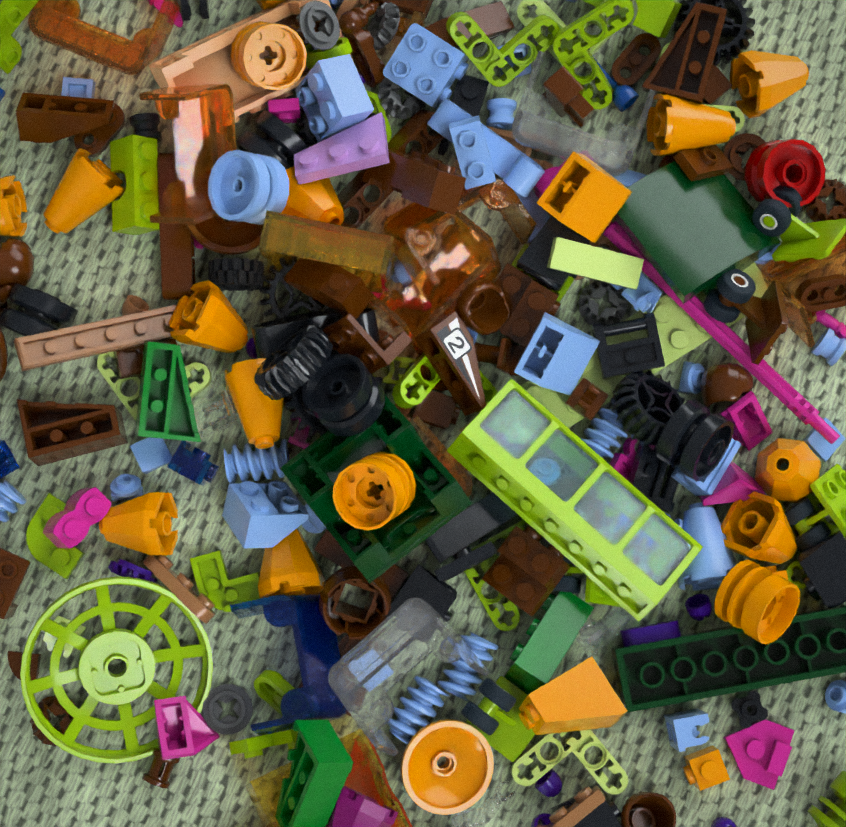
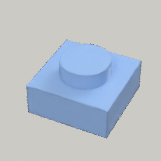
(78, 87)

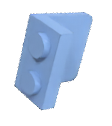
(426, 65)

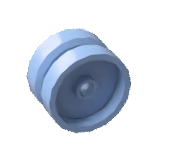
(247, 186)

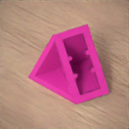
(748, 421)
(733, 486)
(181, 728)

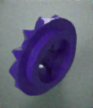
(127, 569)

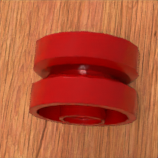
(787, 164)

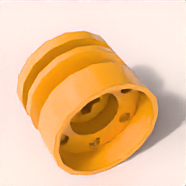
(285, 58)
(360, 499)
(757, 601)

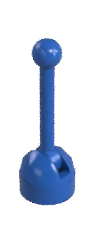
(623, 95)

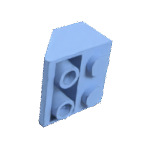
(333, 97)
(556, 355)
(262, 512)

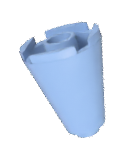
(715, 558)

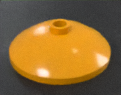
(462, 777)

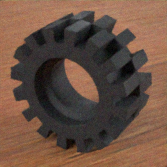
(236, 274)

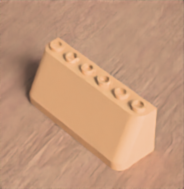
(210, 61)

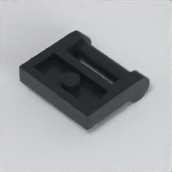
(630, 355)
(648, 475)

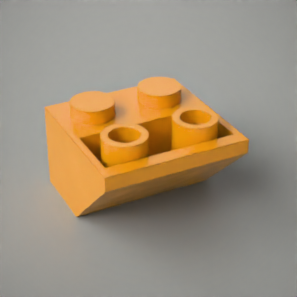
(584, 196)

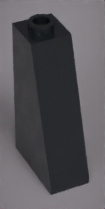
(469, 526)

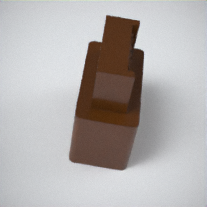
(566, 97)

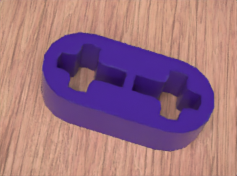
(650, 633)

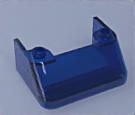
(316, 652)

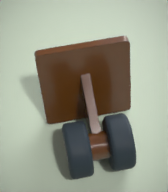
(764, 315)

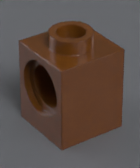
(437, 410)

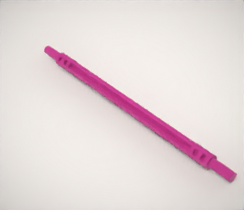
(729, 340)

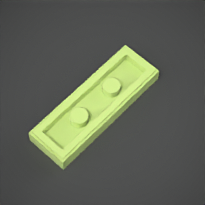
(595, 263)

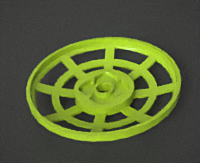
(94, 672)

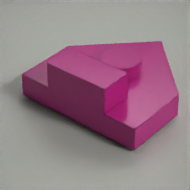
(761, 751)

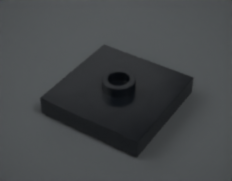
(465, 560)

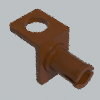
(504, 356)

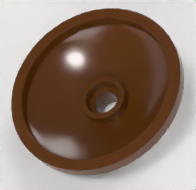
(226, 237)

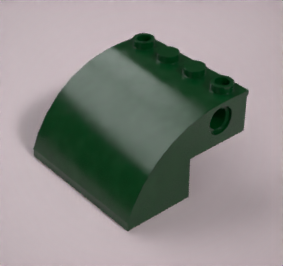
(435, 501)

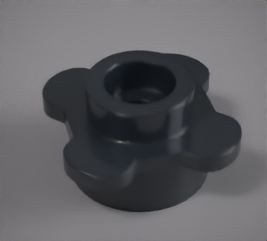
(745, 717)

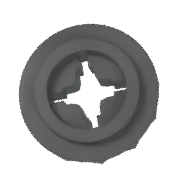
(384, 24)
(328, 27)
(391, 100)
(589, 309)
(213, 710)

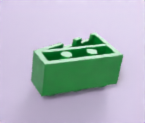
(164, 395)
(548, 641)
(315, 776)

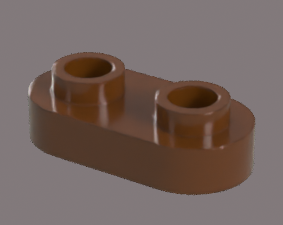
(366, 58)
(634, 61)
(102, 135)
(822, 293)

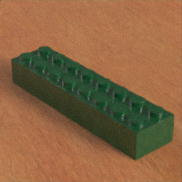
(729, 661)

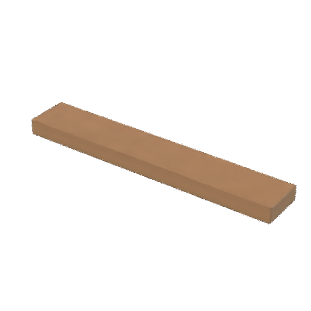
(94, 338)

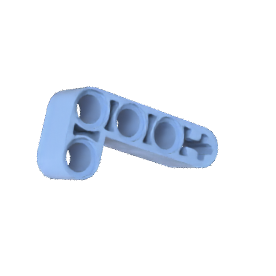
(508, 162)

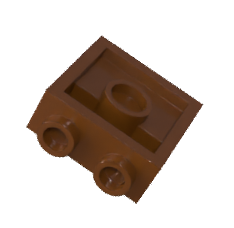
(527, 303)
(526, 570)

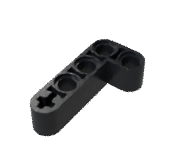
(272, 333)

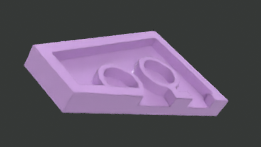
(344, 152)

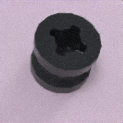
(146, 125)

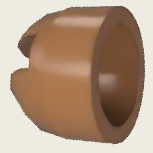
(134, 305)

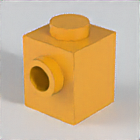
(705, 768)

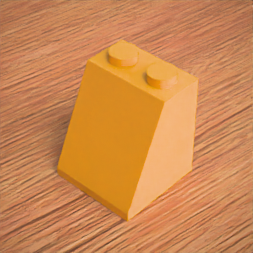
(573, 702)

